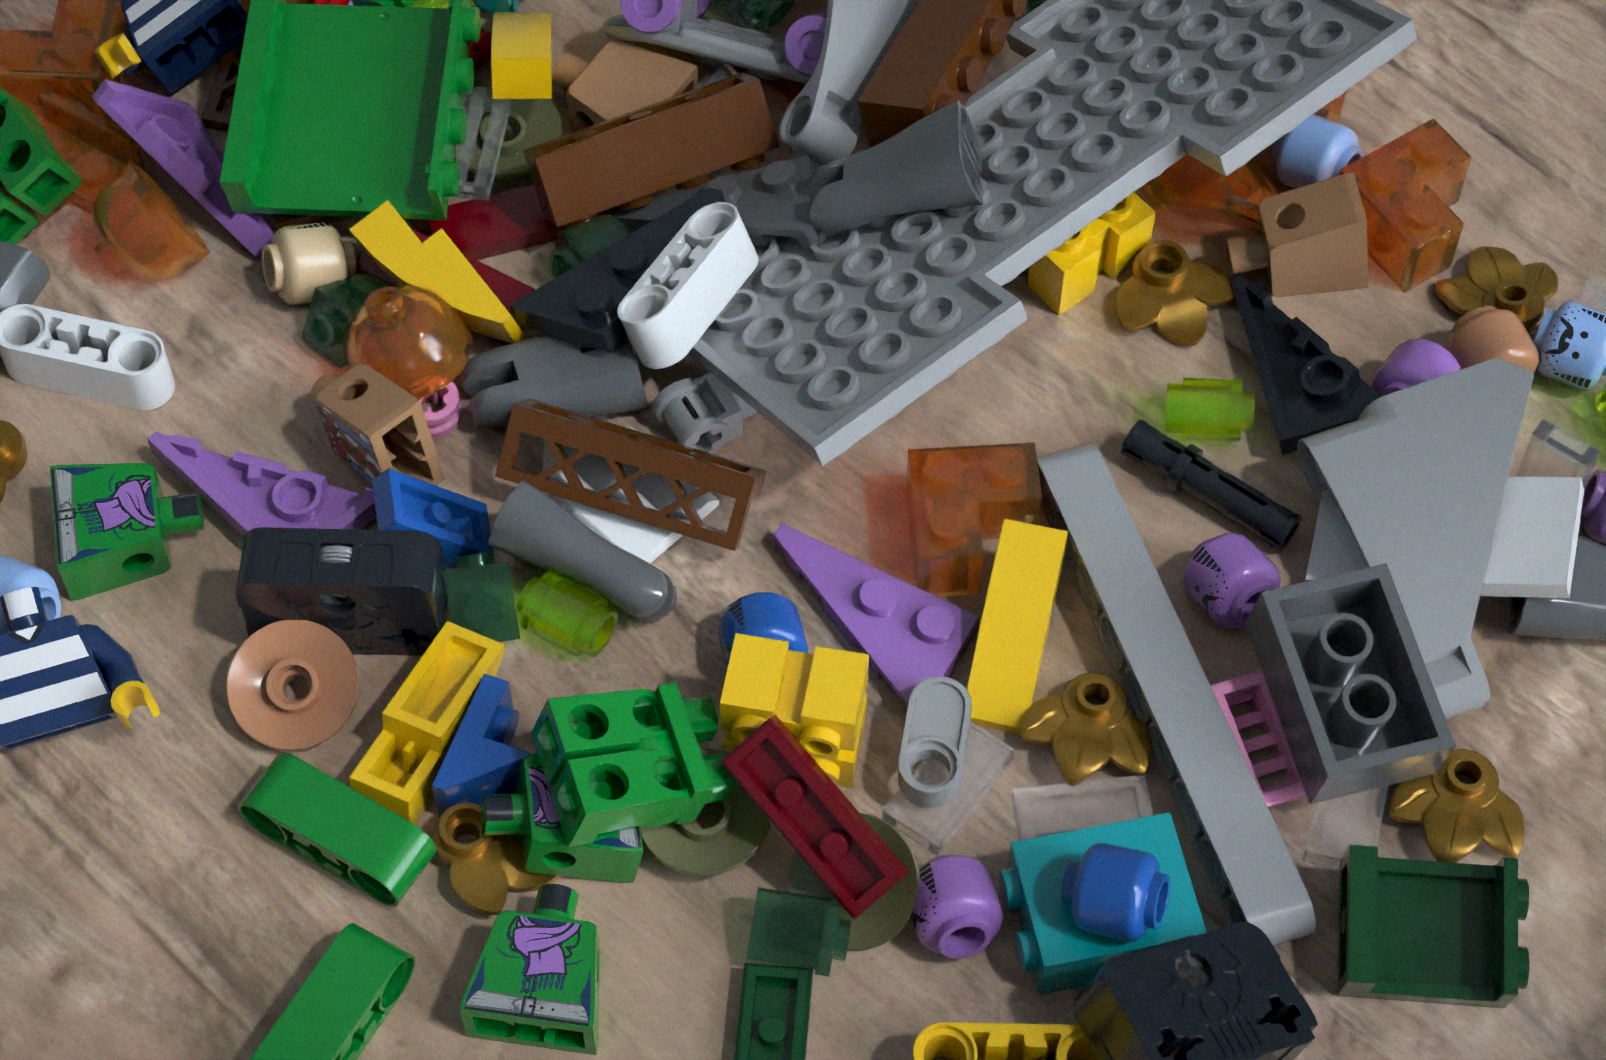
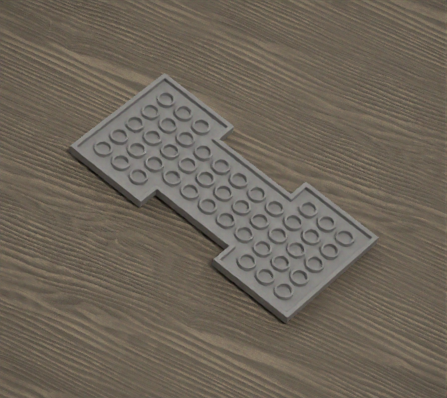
(1094, 111)

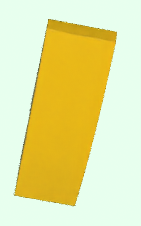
(521, 55)
(436, 266)
(1015, 624)
(425, 720)

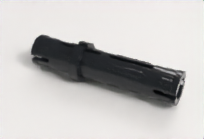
(1222, 491)

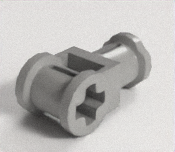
(707, 412)

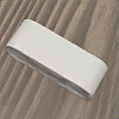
(688, 285)
(85, 357)

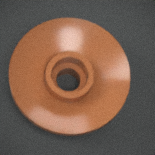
(267, 666)

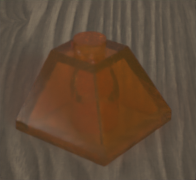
(1210, 196)

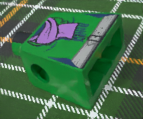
(115, 525)
(544, 848)
(538, 978)

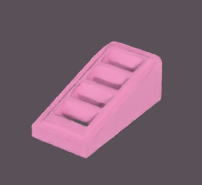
(1254, 688)

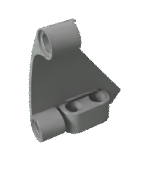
(857, 37)
(1425, 495)

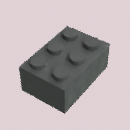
(1349, 683)

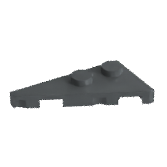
(768, 199)

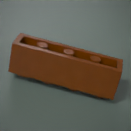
(935, 62)
(652, 150)

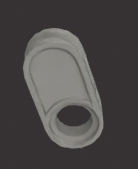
(937, 730)

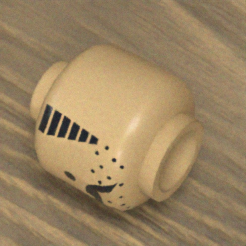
(304, 259)

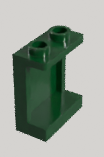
(1430, 930)

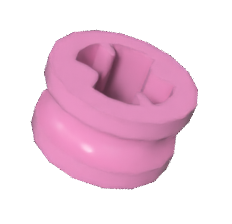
(447, 419)

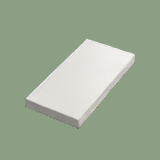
(1529, 551)

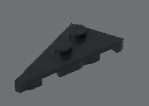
(586, 298)
(1299, 374)

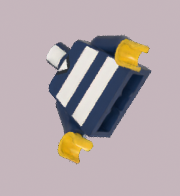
(173, 38)
(61, 674)

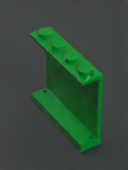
(349, 109)

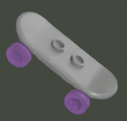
(713, 41)

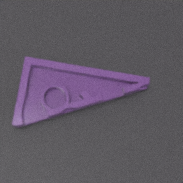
(185, 149)
(262, 492)
(896, 623)

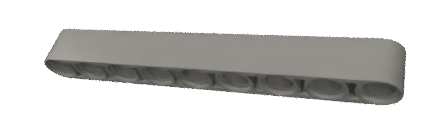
(1173, 698)

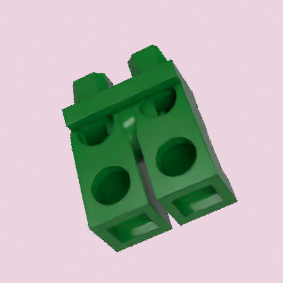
(30, 171)
(629, 760)

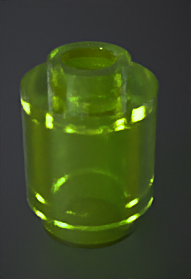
(1209, 409)
(566, 614)

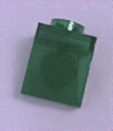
(332, 311)
(482, 597)
(797, 930)

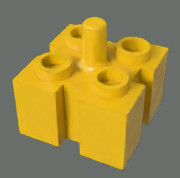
(1104, 245)
(814, 696)

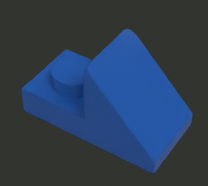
(419, 506)
(480, 753)

